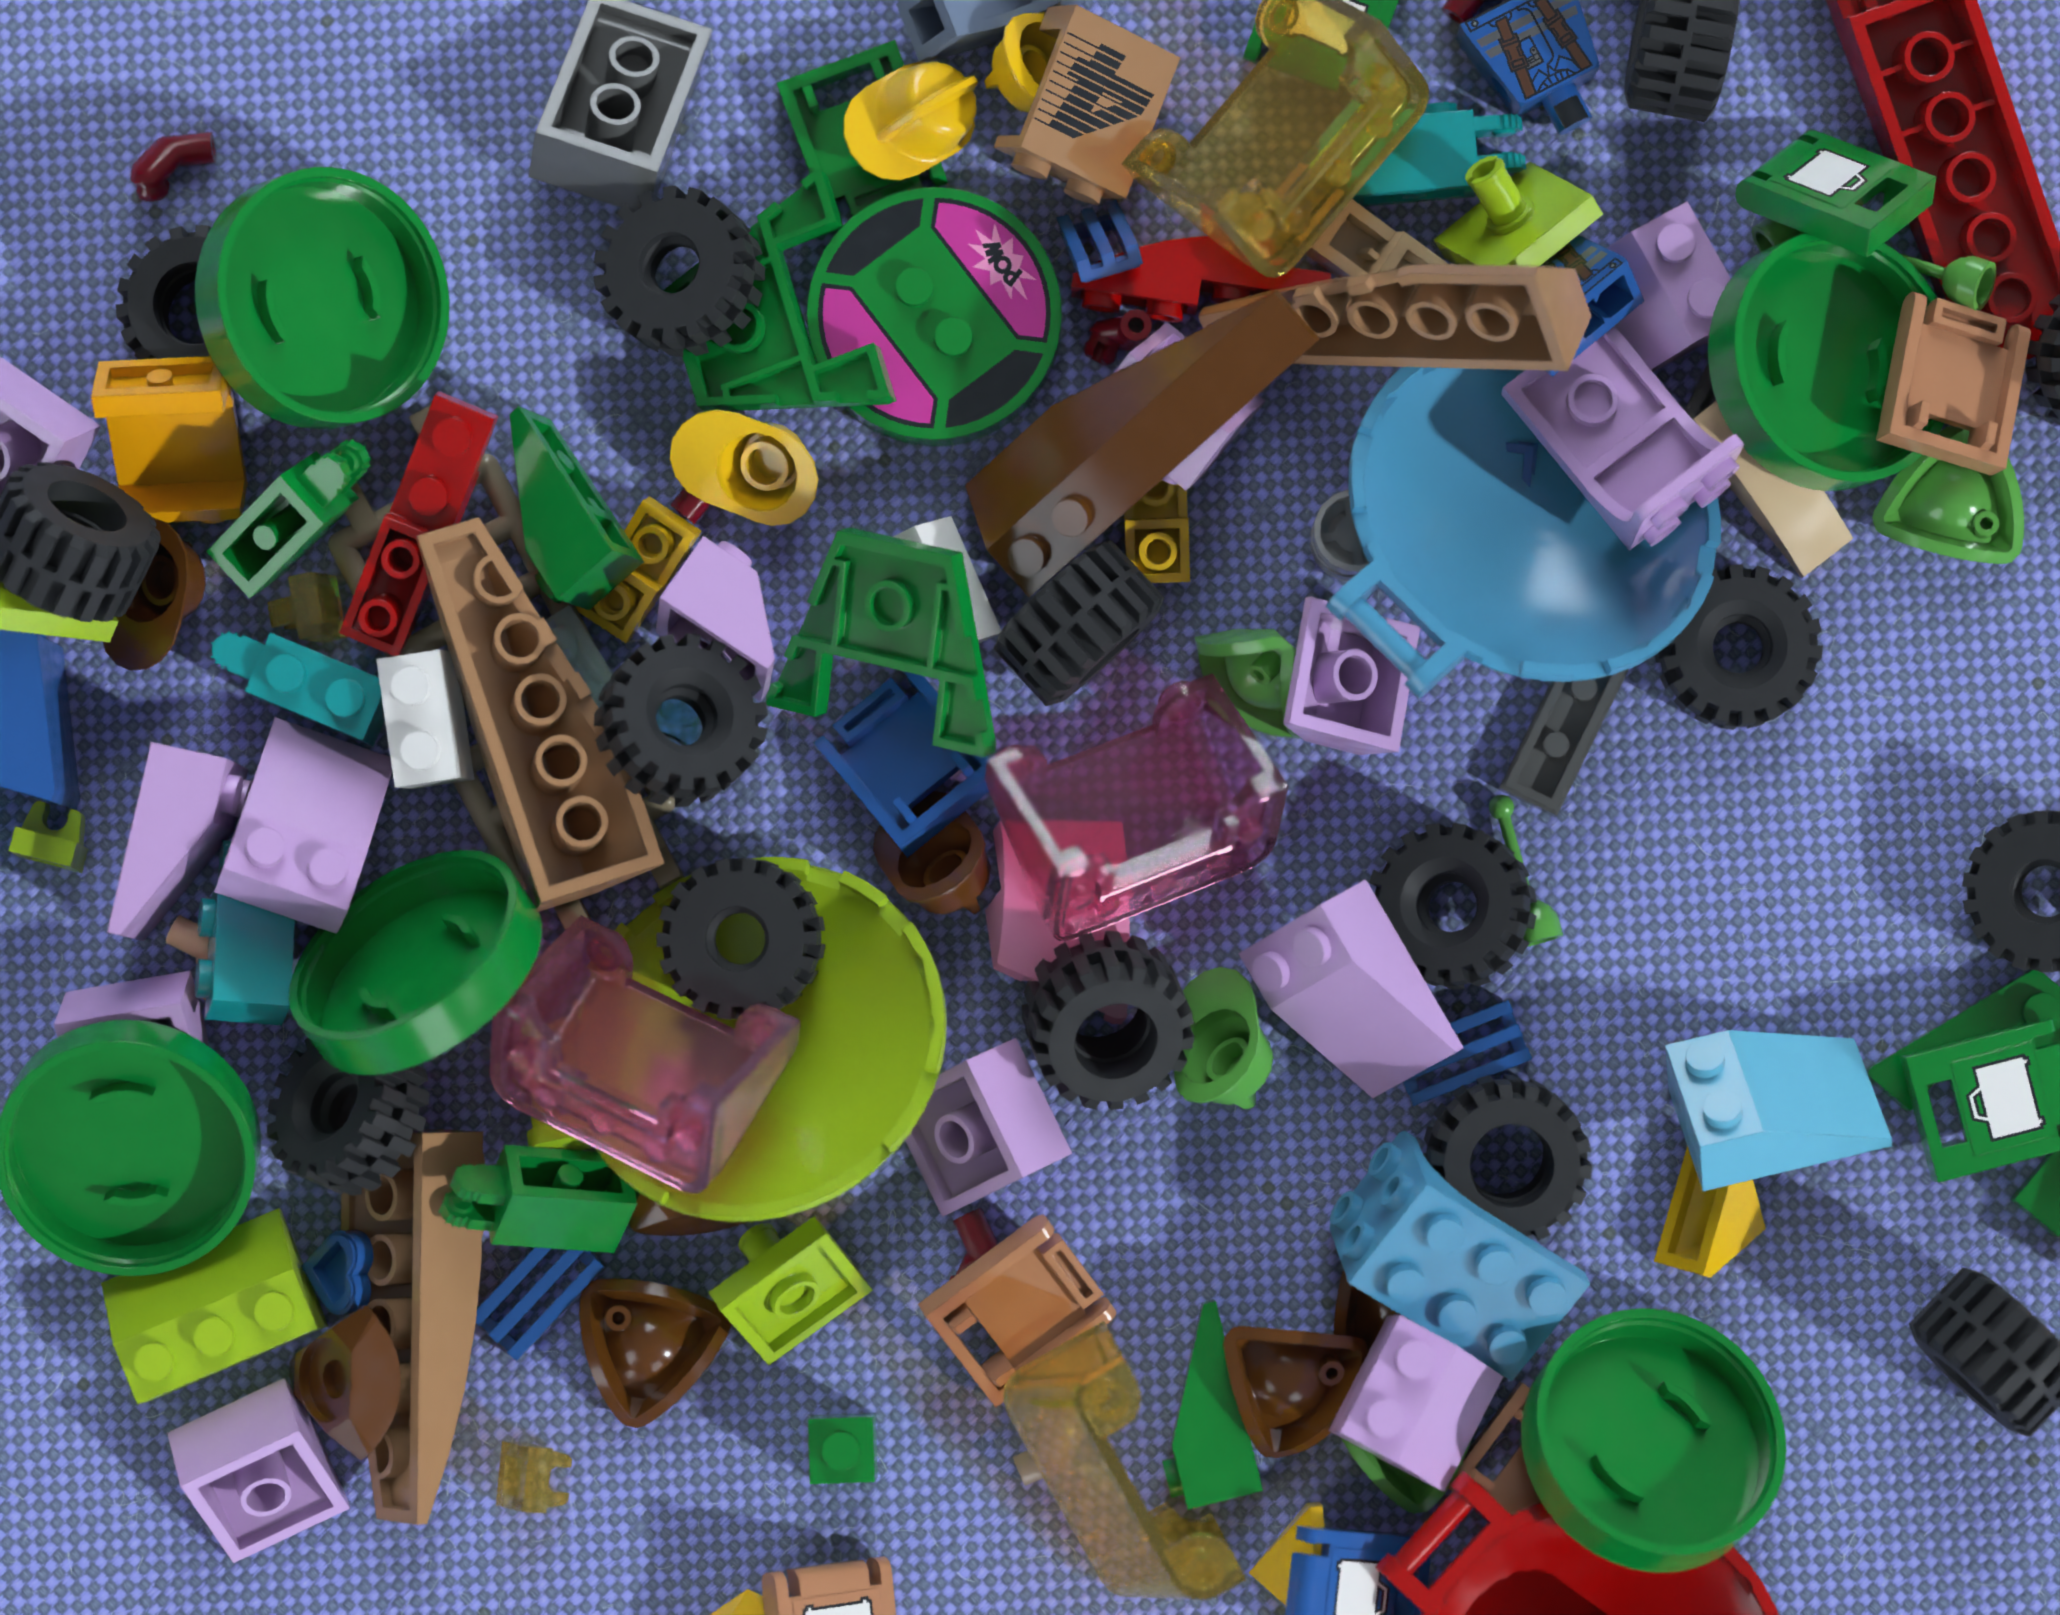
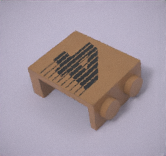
(1090, 105)

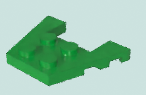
(772, 357)
(899, 610)
(2020, 1001)

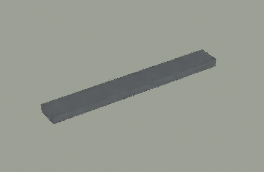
(1571, 712)

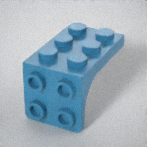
(1449, 1261)

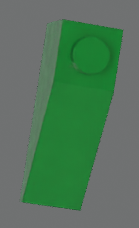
(565, 519)
(1209, 1438)

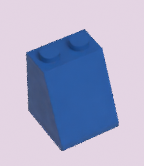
(36, 720)

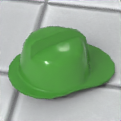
(1229, 1047)

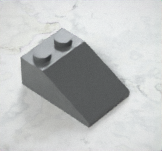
(618, 102)

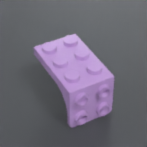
(1624, 439)

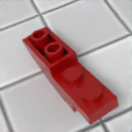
(1174, 276)
(428, 499)

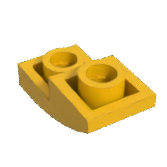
(1159, 534)
(663, 544)

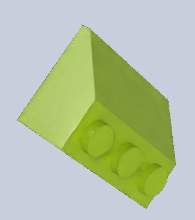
(212, 1311)

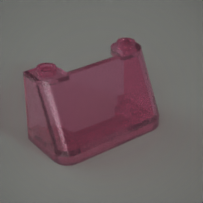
(1140, 812)
(631, 1064)

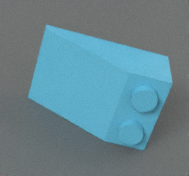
(1771, 1103)

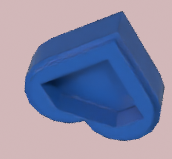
(340, 1271)

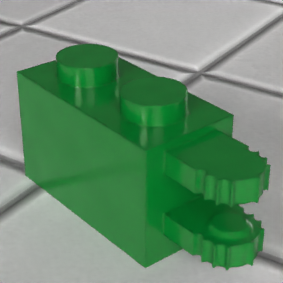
(290, 517)
(542, 1200)

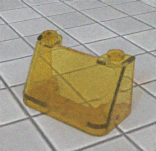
(1291, 135)
(1063, 1414)

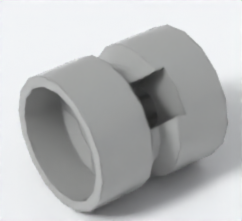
(1335, 539)

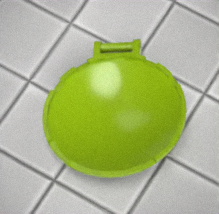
(860, 1063)

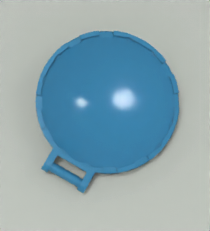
(1497, 565)

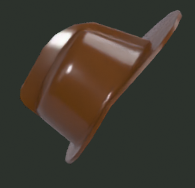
(165, 597)
(944, 871)

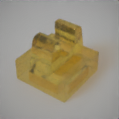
(311, 608)
(526, 1475)

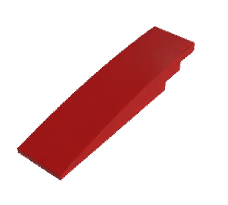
(1948, 112)

